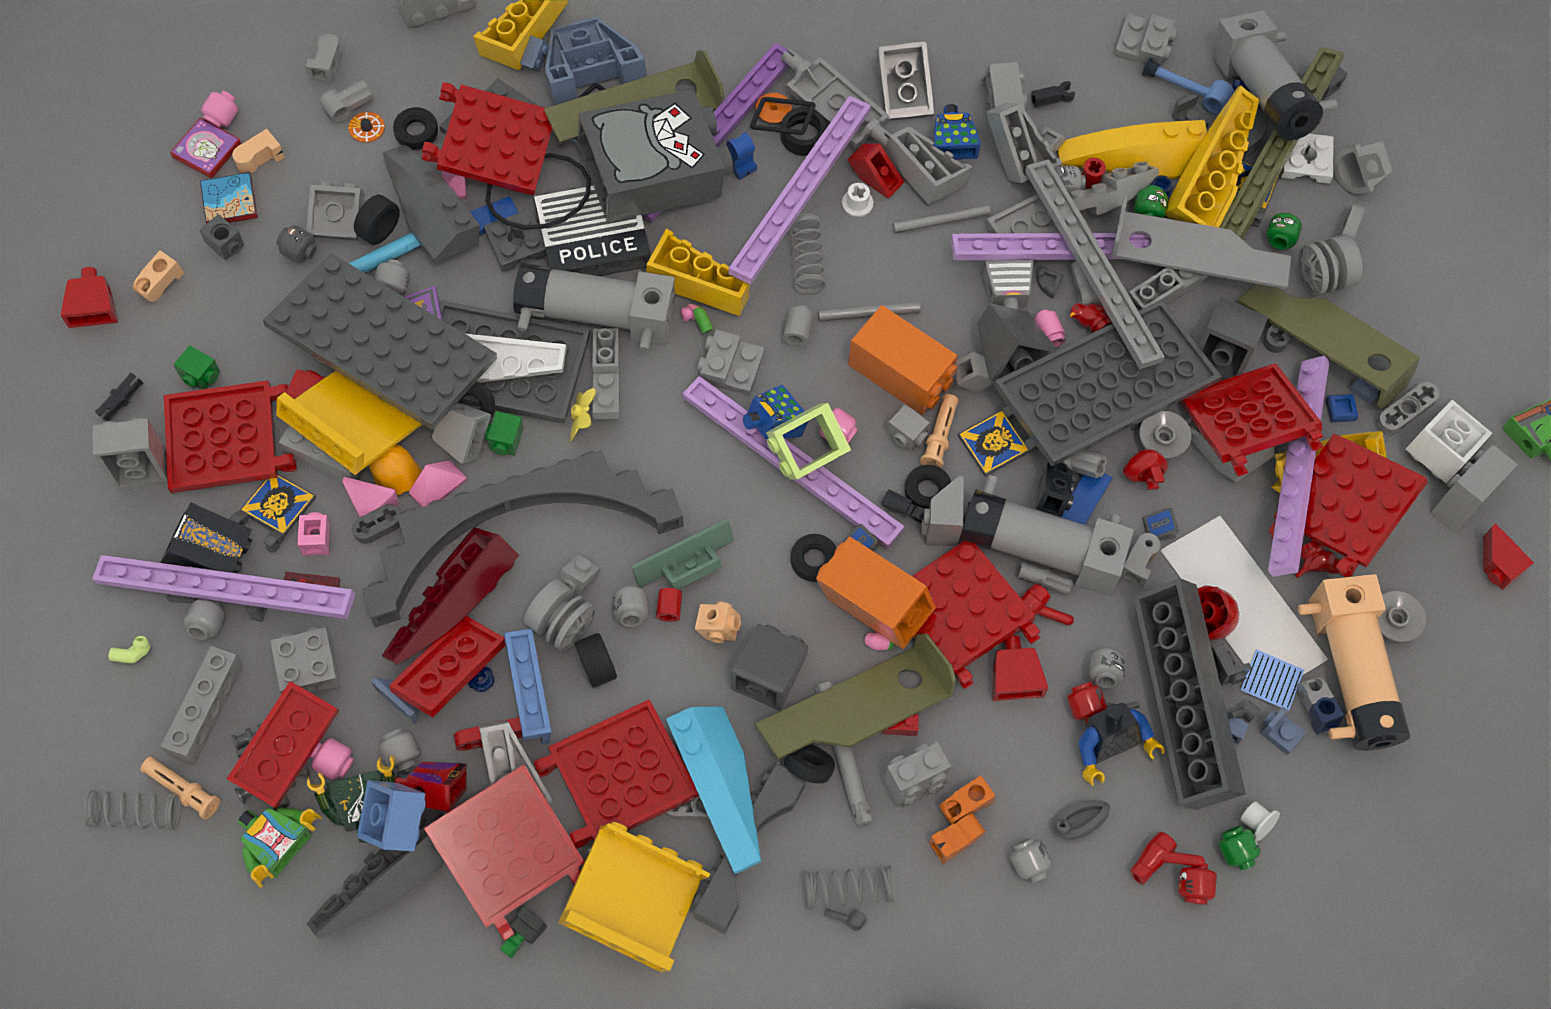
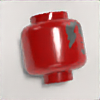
(1086, 701)

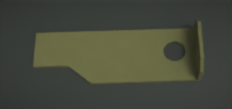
(701, 73)
(1337, 337)
(862, 703)

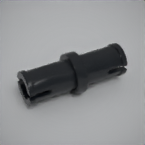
(119, 397)

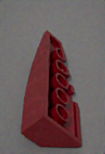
(461, 585)

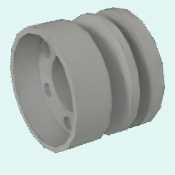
(1330, 264)
(559, 615)

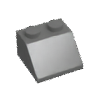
(944, 518)

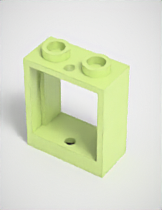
(830, 429)

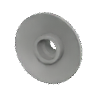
(1167, 425)
(1408, 611)

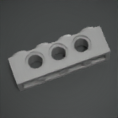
(202, 706)

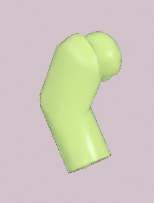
(133, 654)

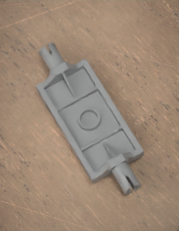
(829, 90)

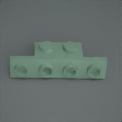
(686, 559)

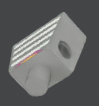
(1008, 282)

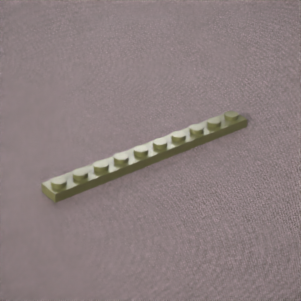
(1277, 150)

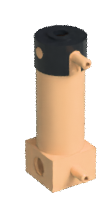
(1349, 615)

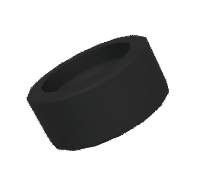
(798, 116)
(376, 219)

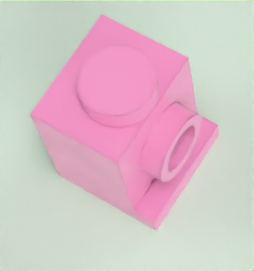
(308, 542)

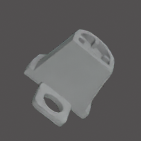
(1361, 167)

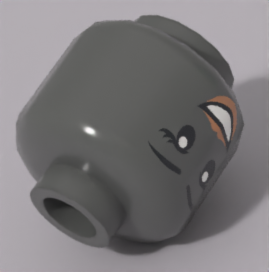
(296, 243)

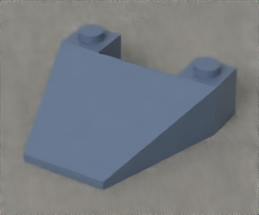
(589, 54)

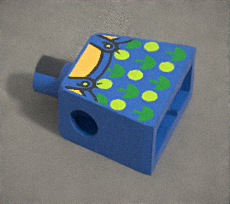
(956, 134)
(772, 410)

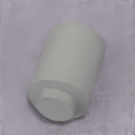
(798, 326)

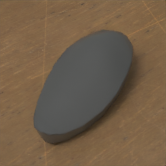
(1081, 819)

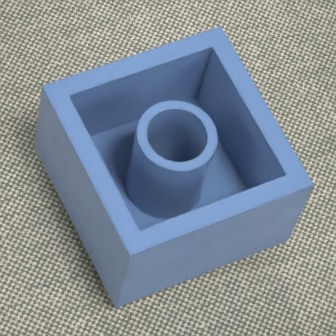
(391, 815)

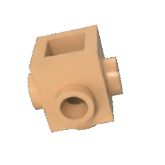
(718, 622)

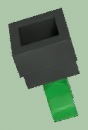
(526, 927)

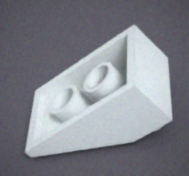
(1448, 441)

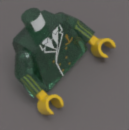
(345, 797)

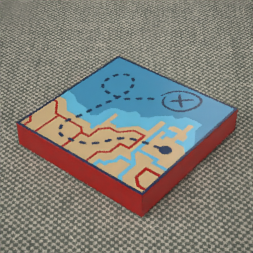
(229, 197)

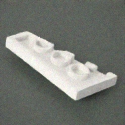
(521, 358)

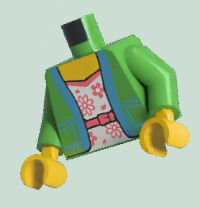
(274, 839)

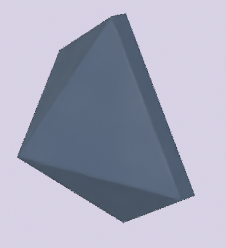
(382, 686)

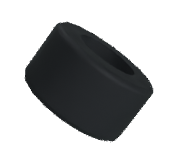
(596, 660)

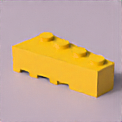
(509, 34)
(698, 275)

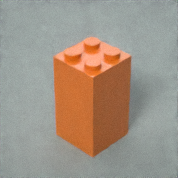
(902, 360)
(876, 592)

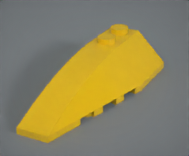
(1160, 144)
(1213, 171)

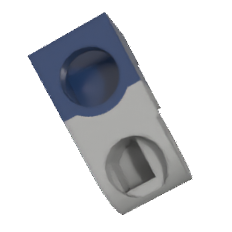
(1320, 704)

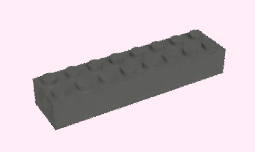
(1188, 695)

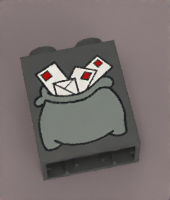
(653, 155)

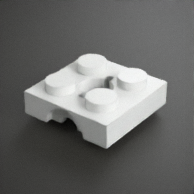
(1322, 159)

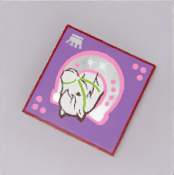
(205, 148)

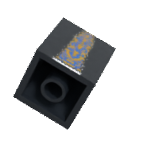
(207, 541)

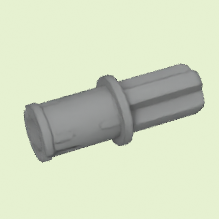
(1045, 578)

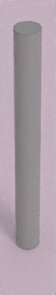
(941, 218)
(867, 311)

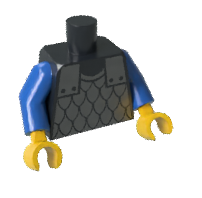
(1111, 734)

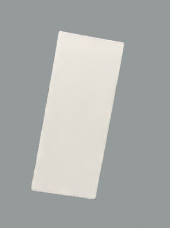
(1265, 622)

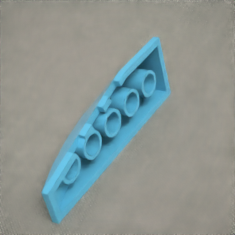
(720, 778)

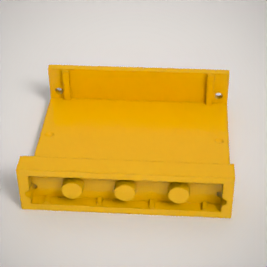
(346, 421)
(633, 896)

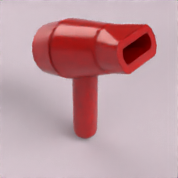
(1036, 599)
(1160, 851)

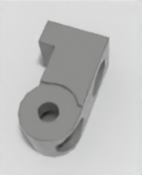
(326, 61)
(1141, 554)

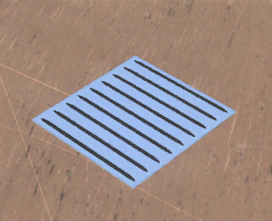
(1272, 680)

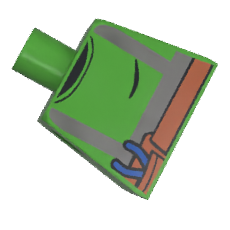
(1532, 430)

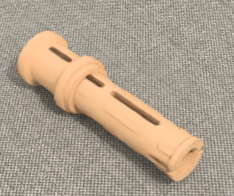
(937, 442)
(188, 792)

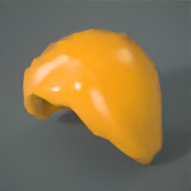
(395, 470)

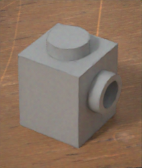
(973, 372)
(908, 428)

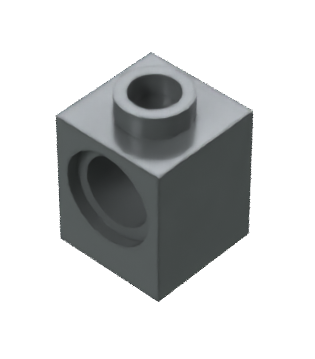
(218, 229)

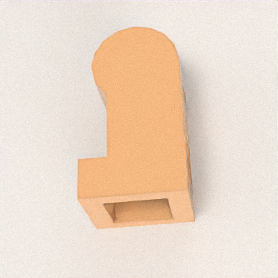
(257, 152)
(157, 276)

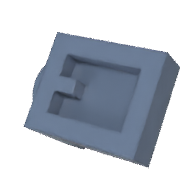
(1282, 731)

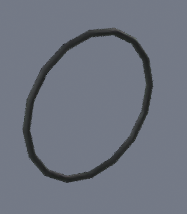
(552, 223)

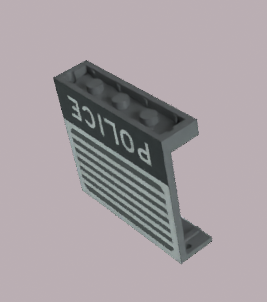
(586, 240)

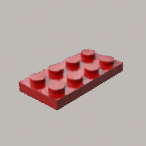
(447, 666)
(283, 744)

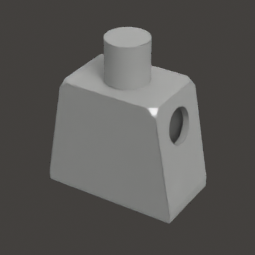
(462, 432)

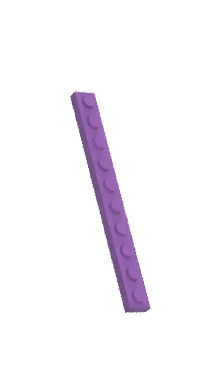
(745, 97)

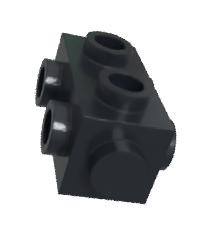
(1055, 490)

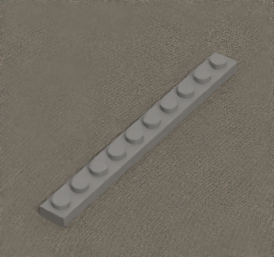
(1094, 264)

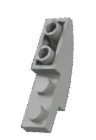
(1116, 185)
(1166, 286)
(606, 373)

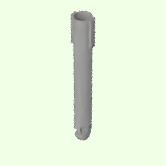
(850, 776)

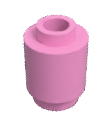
(1051, 326)

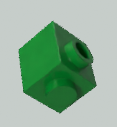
(196, 368)
(504, 433)

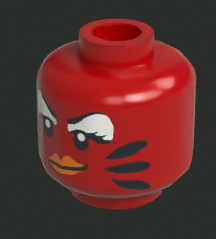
(1197, 884)

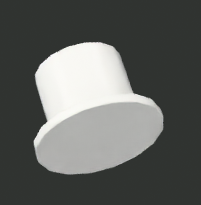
(857, 200)
(1259, 819)

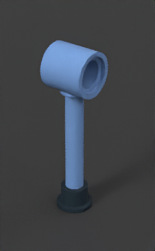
(1214, 97)

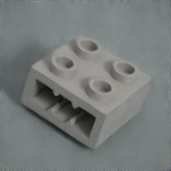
(306, 660)
(916, 774)

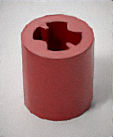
(1093, 171)
(669, 604)

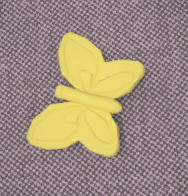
(579, 411)

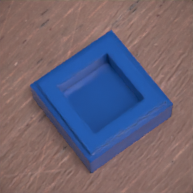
(1342, 408)

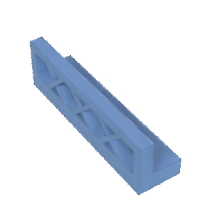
(527, 685)

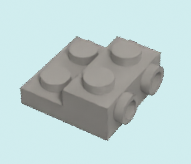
(1146, 38)
(333, 210)
(730, 362)

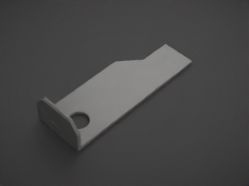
(1198, 250)

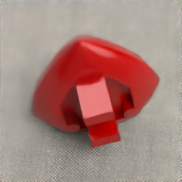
(1146, 467)

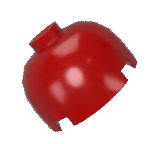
(1219, 611)

